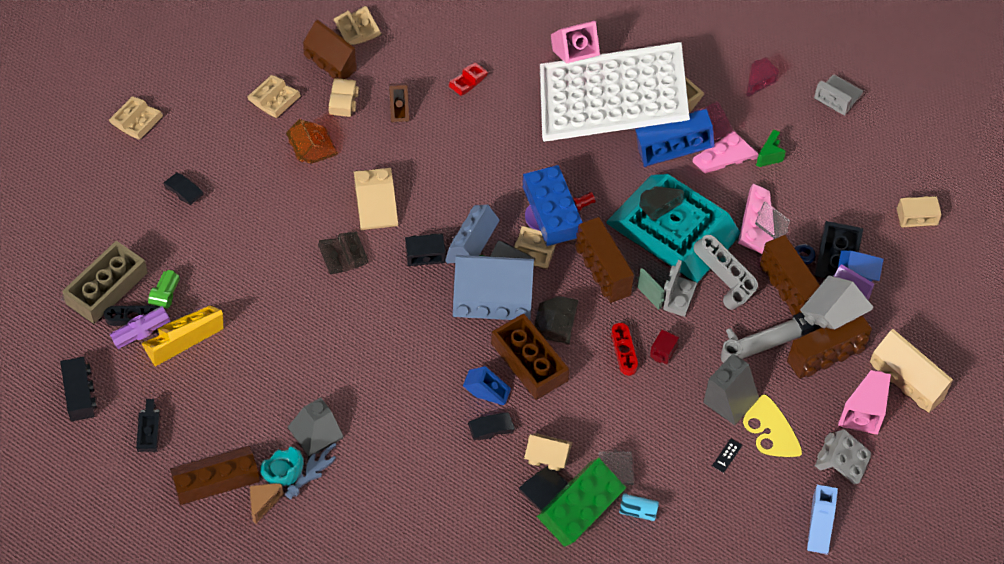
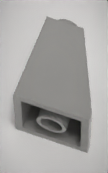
(835, 303)

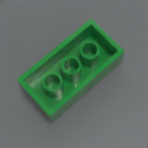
(581, 502)

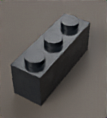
(78, 388)

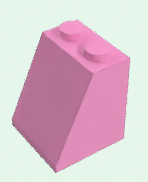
(576, 42)
(867, 404)

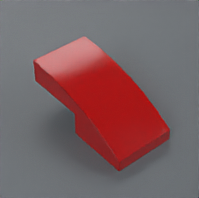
(469, 79)

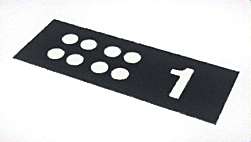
(727, 455)

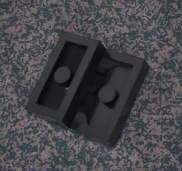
(543, 487)

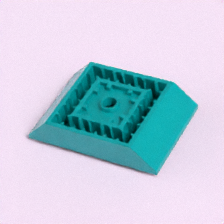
(675, 239)

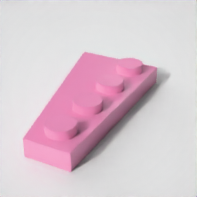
(750, 234)

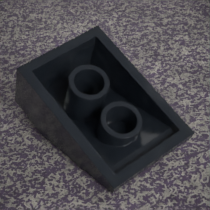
(834, 239)

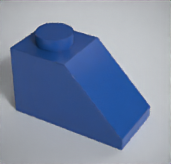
(486, 385)

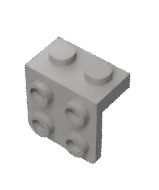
(845, 455)

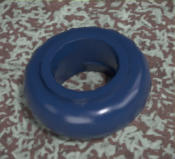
(807, 249)

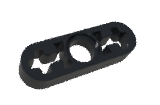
(118, 310)

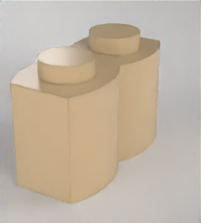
(343, 97)

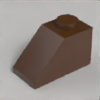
(399, 102)

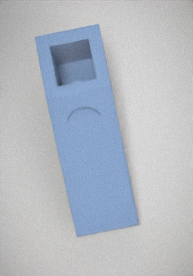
(822, 519)

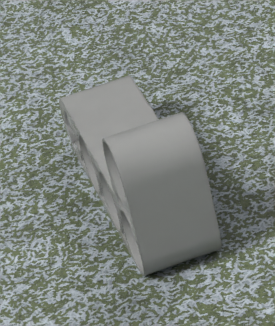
(708, 250)

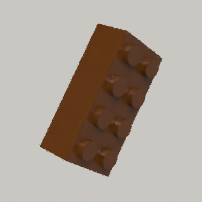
(604, 260)
(788, 273)
(828, 346)
(530, 356)

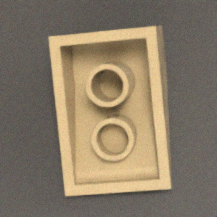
(375, 198)

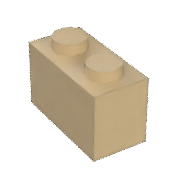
(918, 211)

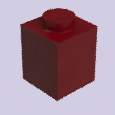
(664, 347)

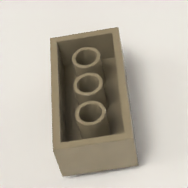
(105, 281)

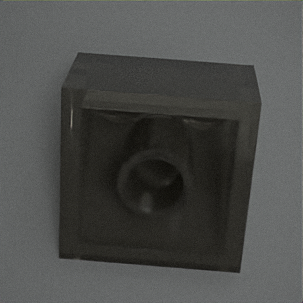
(557, 318)

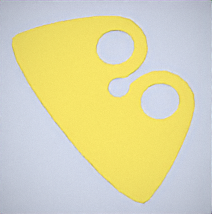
(783, 438)

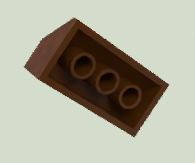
(215, 475)

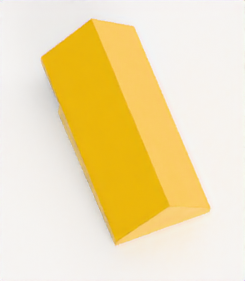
(183, 334)

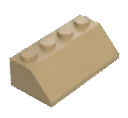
(911, 371)

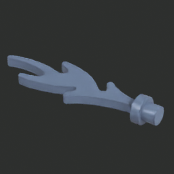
(311, 469)

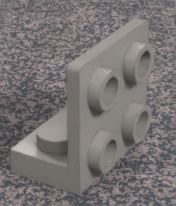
(837, 94)
(678, 292)

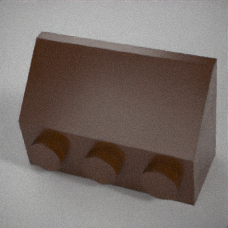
(330, 51)

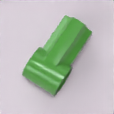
(163, 293)

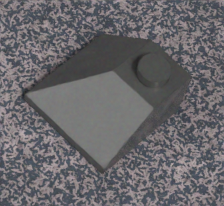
(315, 427)

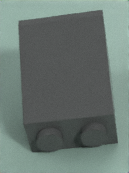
(731, 390)

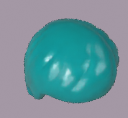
(283, 467)

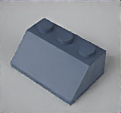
(473, 233)

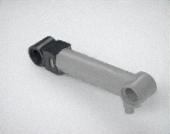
(767, 338)

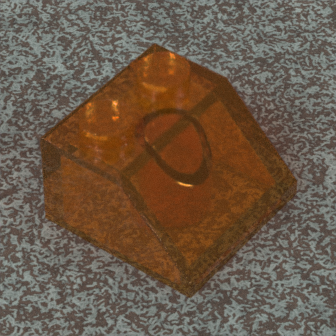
(310, 142)

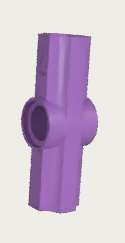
(140, 327)

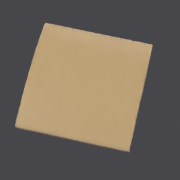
(357, 26)
(274, 96)
(135, 118)
(532, 243)

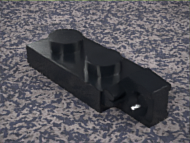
(148, 428)

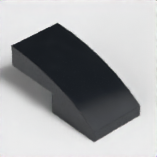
(184, 188)
(491, 425)

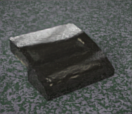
(343, 253)

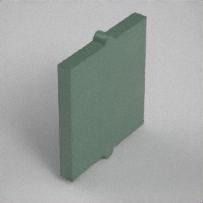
(650, 288)

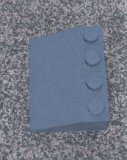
(492, 287)

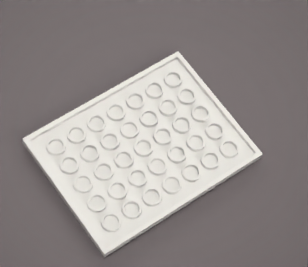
(613, 92)

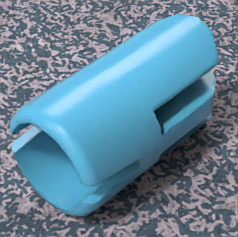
(639, 507)

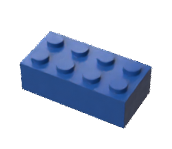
(675, 139)
(552, 205)

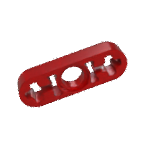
(622, 356)

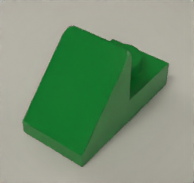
(771, 152)

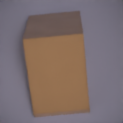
(263, 499)

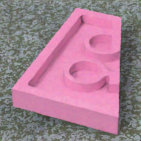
(725, 152)

